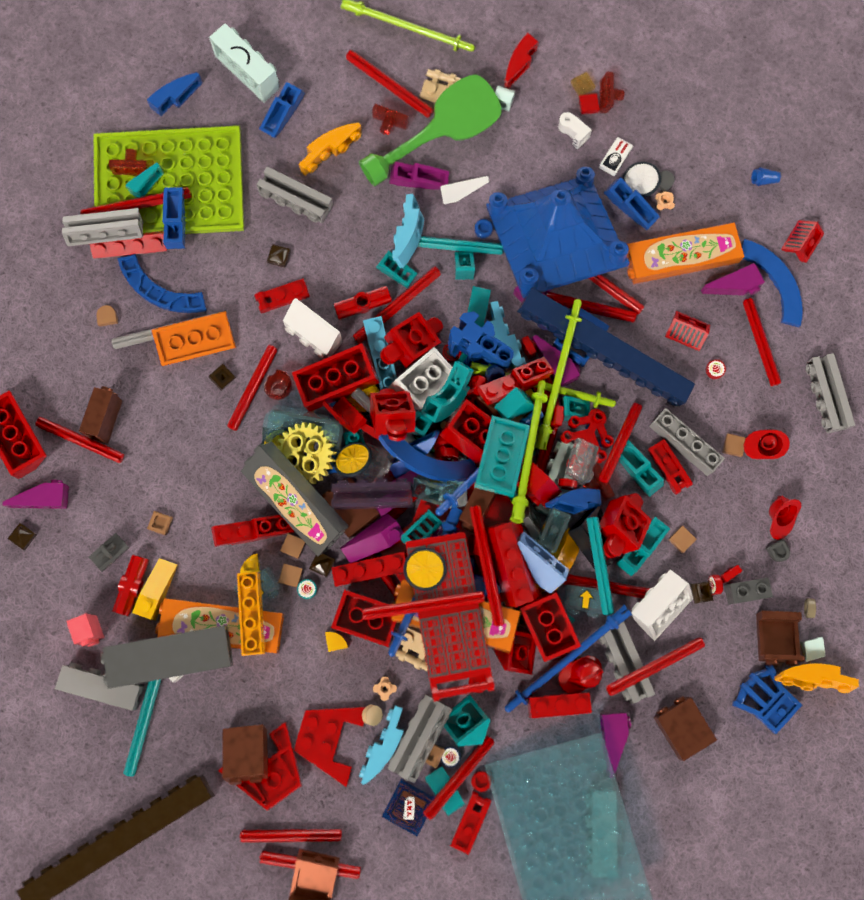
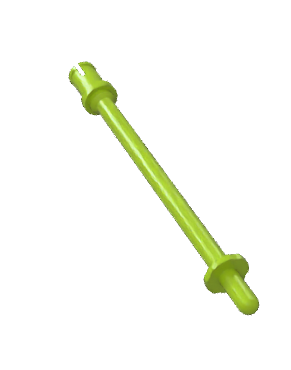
(360, 9)
(480, 369)
(545, 428)
(520, 501)

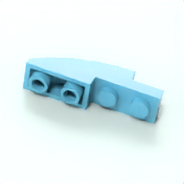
(409, 234)
(501, 332)
(375, 336)
(379, 753)

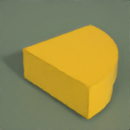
(251, 564)
(335, 641)

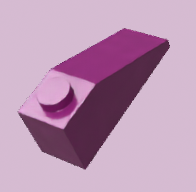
(737, 283)
(552, 355)
(44, 496)
(373, 539)
(615, 732)

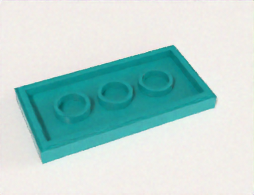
(502, 456)

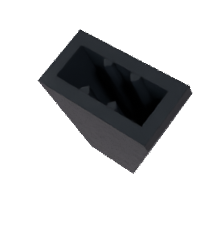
(580, 534)

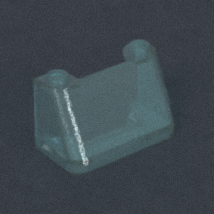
(284, 416)

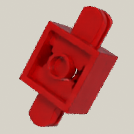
(411, 340)
(392, 413)
(624, 525)

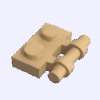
(432, 89)
(416, 644)

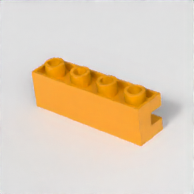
(251, 613)

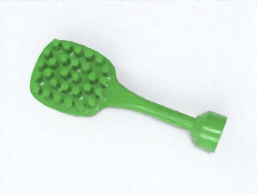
(460, 113)

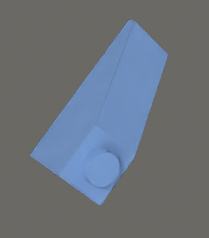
(543, 566)

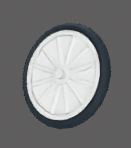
(643, 178)

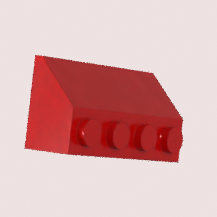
(18, 443)
(510, 566)

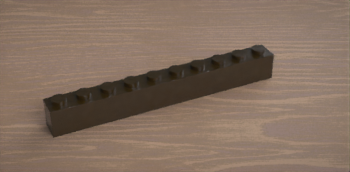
(120, 840)

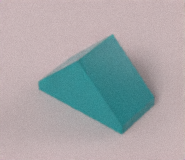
(464, 266)
(514, 404)
(574, 407)

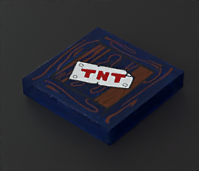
(407, 807)

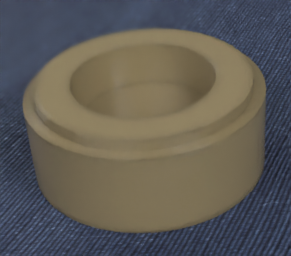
(809, 608)

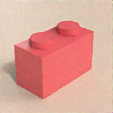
(85, 630)

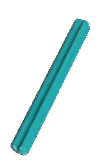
(460, 245)
(600, 565)
(141, 728)

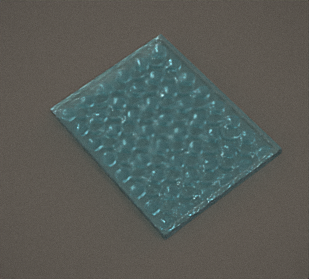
(567, 824)

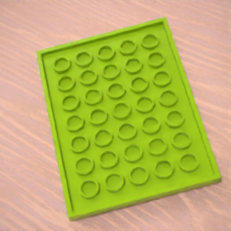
(194, 158)

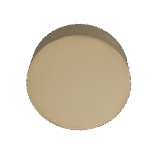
(372, 715)

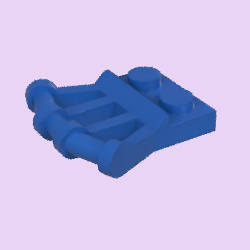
(777, 709)

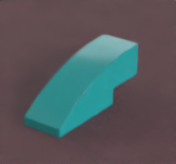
(640, 469)
(633, 560)

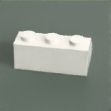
(312, 329)
(424, 377)
(662, 604)

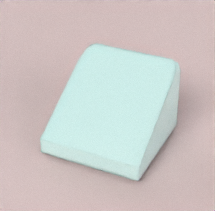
(813, 648)

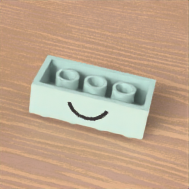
(245, 62)

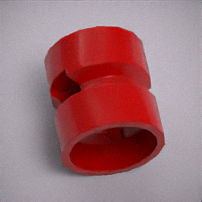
(445, 451)

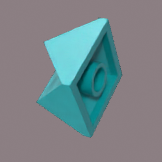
(467, 723)

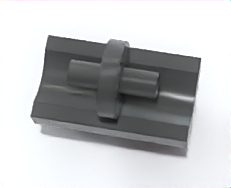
(108, 552)

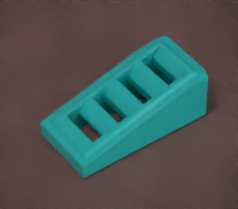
(145, 181)
(387, 270)
(416, 526)

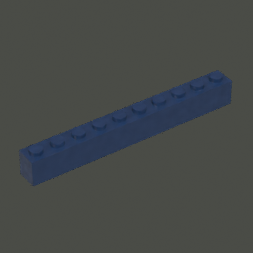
(607, 348)

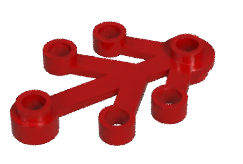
(589, 434)

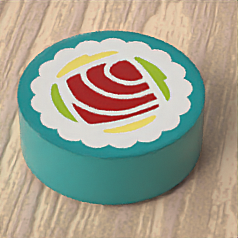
(307, 589)

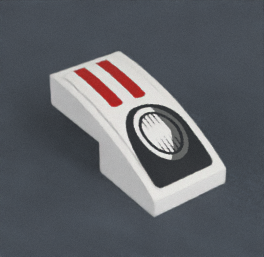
(615, 156)

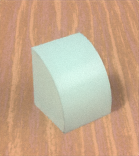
(505, 97)

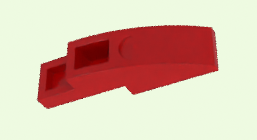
(522, 377)
(250, 530)

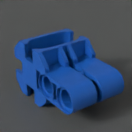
(478, 343)

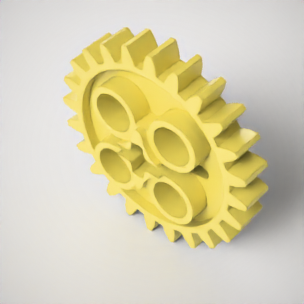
(321, 457)

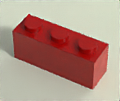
(559, 705)

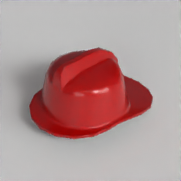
(766, 444)
(783, 516)
(581, 674)

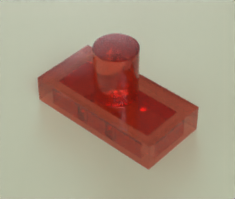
(608, 92)
(389, 118)
(130, 165)
(605, 489)

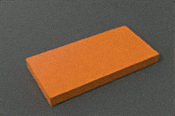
(193, 338)

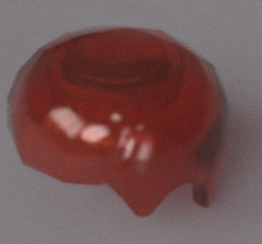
(278, 385)

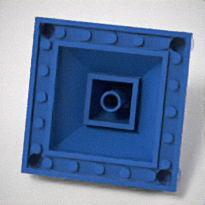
(557, 234)

